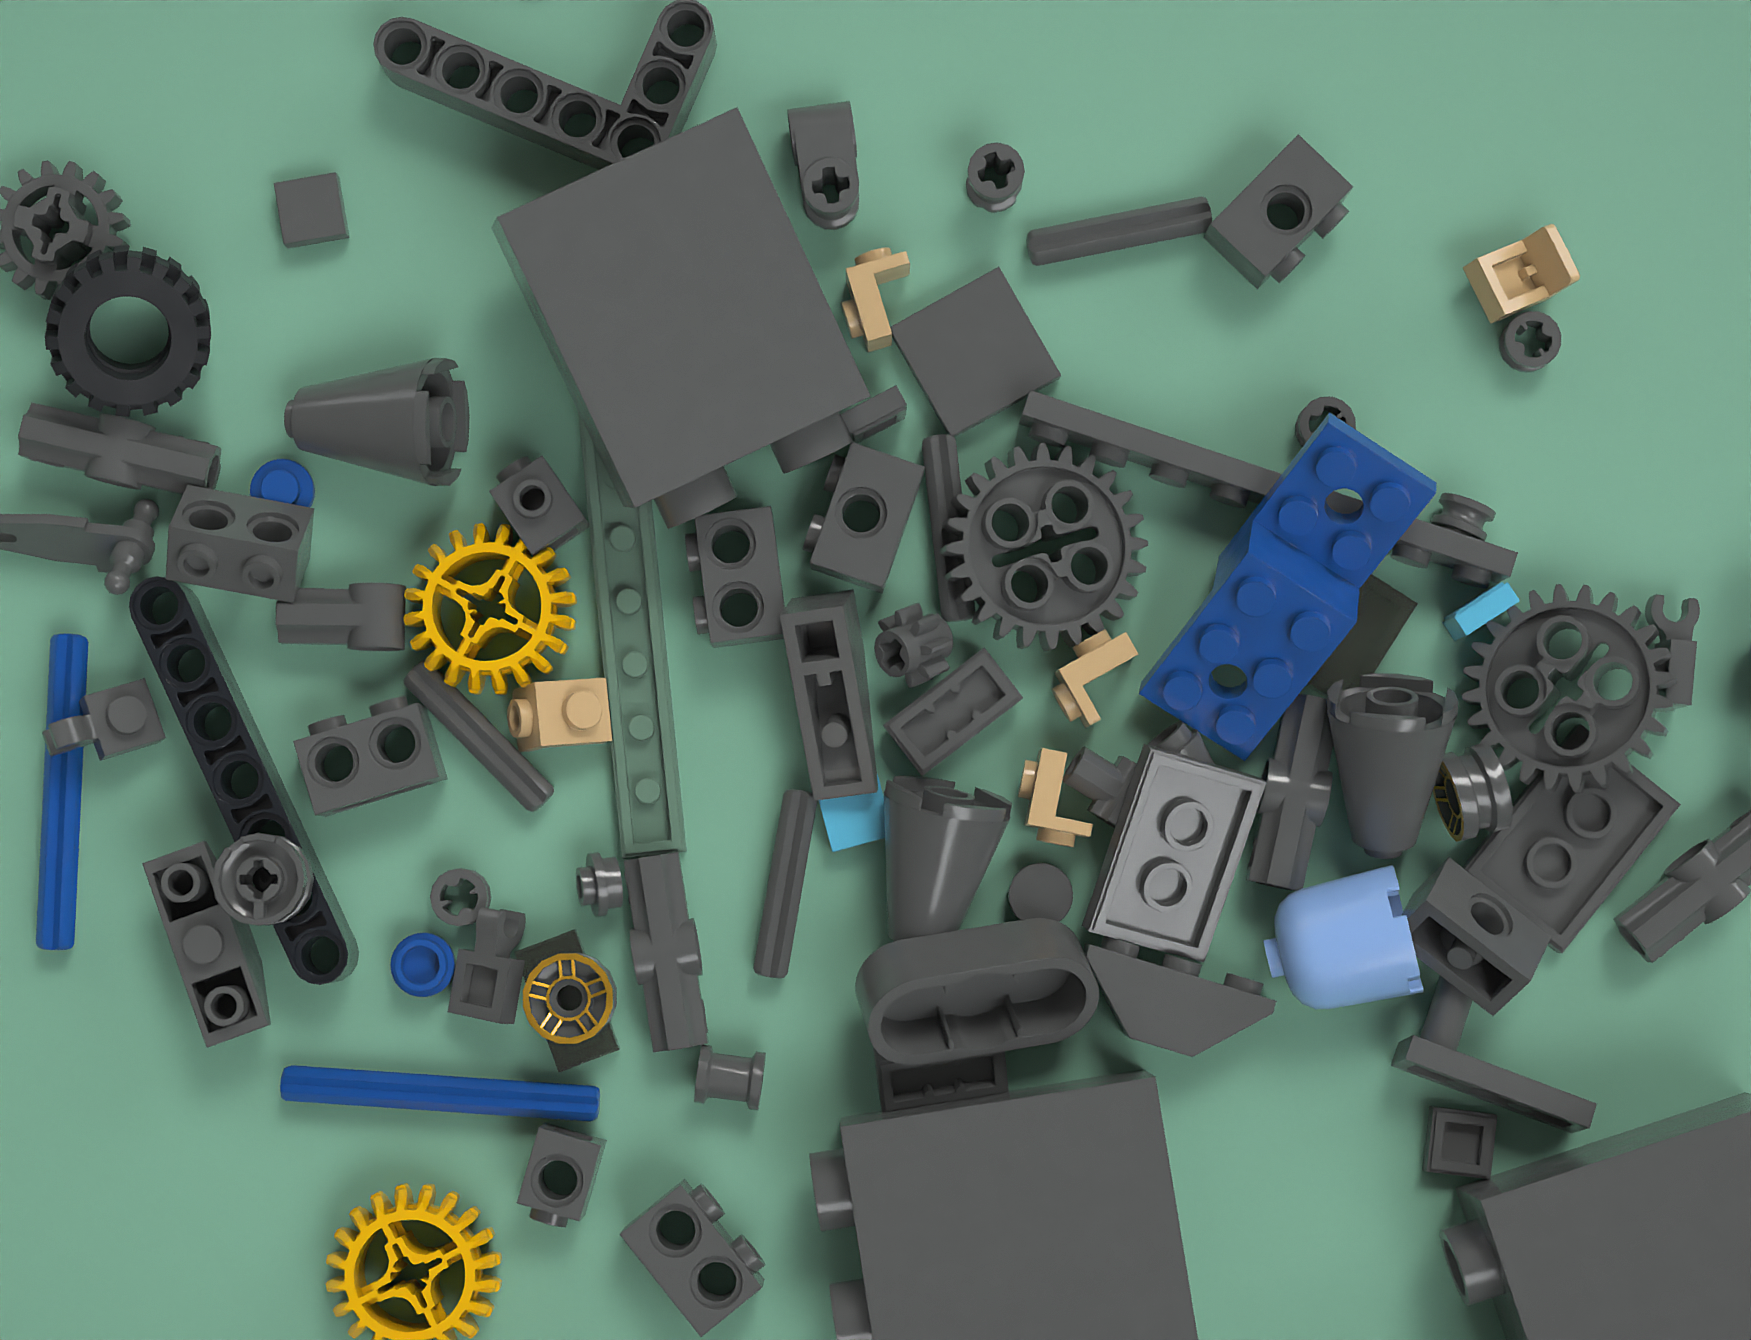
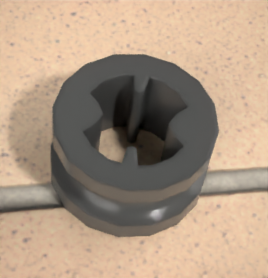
(1546, 331)
(1314, 411)
(1463, 515)
(455, 878)

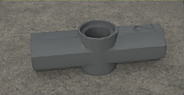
(117, 450)
(1293, 795)
(1696, 890)
(666, 952)

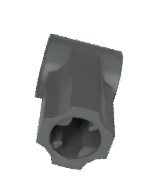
(360, 617)

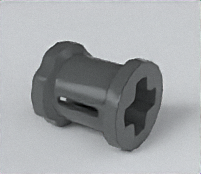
(1005, 161)
(729, 1077)

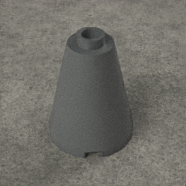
(387, 420)
(1388, 755)
(936, 851)

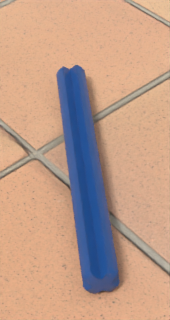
(61, 799)
(440, 1093)

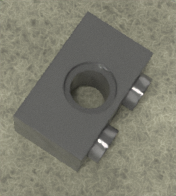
(1293, 178)
(869, 477)
(1474, 937)

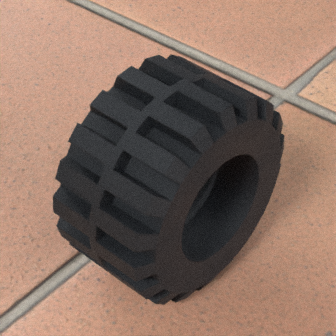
(118, 383)

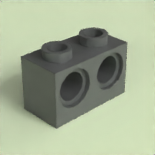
(239, 543)
(754, 575)
(373, 772)
(679, 1265)

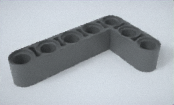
(557, 99)

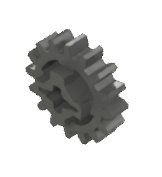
(62, 204)

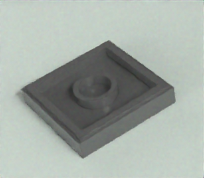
(974, 352)

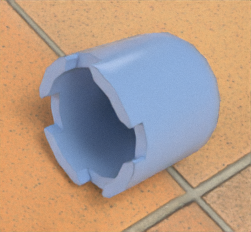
(1345, 942)

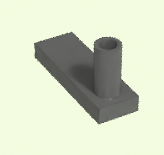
(1437, 1059)

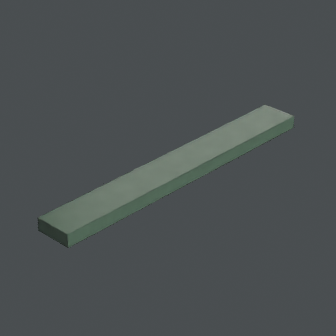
(634, 665)

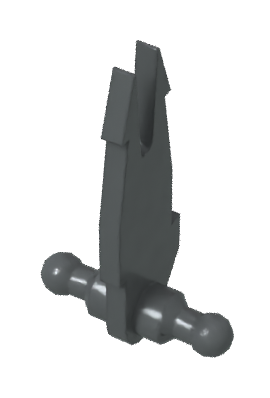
(76, 540)

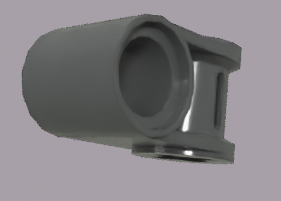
(826, 155)

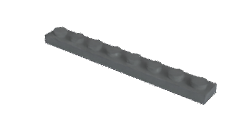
(1238, 482)

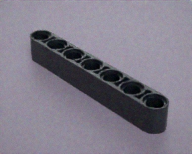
(222, 757)

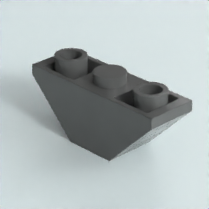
(210, 946)
(1170, 1001)

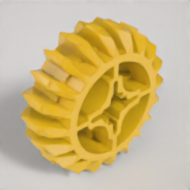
(475, 635)
(401, 1244)

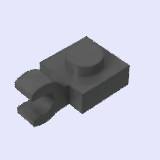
(1678, 639)
(113, 720)
(487, 978)

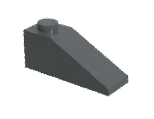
(831, 693)

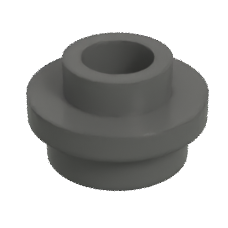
(600, 884)

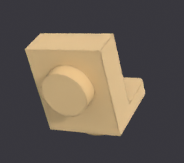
(1522, 273)
(865, 310)
(1095, 657)
(560, 714)
(1042, 786)

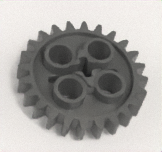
(1027, 494)
(1614, 725)

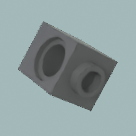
(579, 1151)

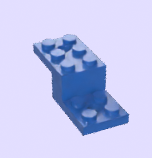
(1287, 587)

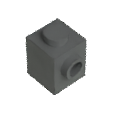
(538, 505)

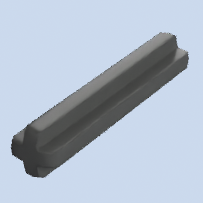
(1119, 231)
(942, 485)
(479, 737)
(785, 884)

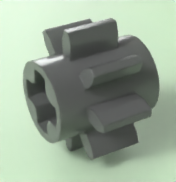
(913, 645)

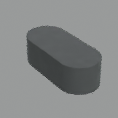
(976, 991)

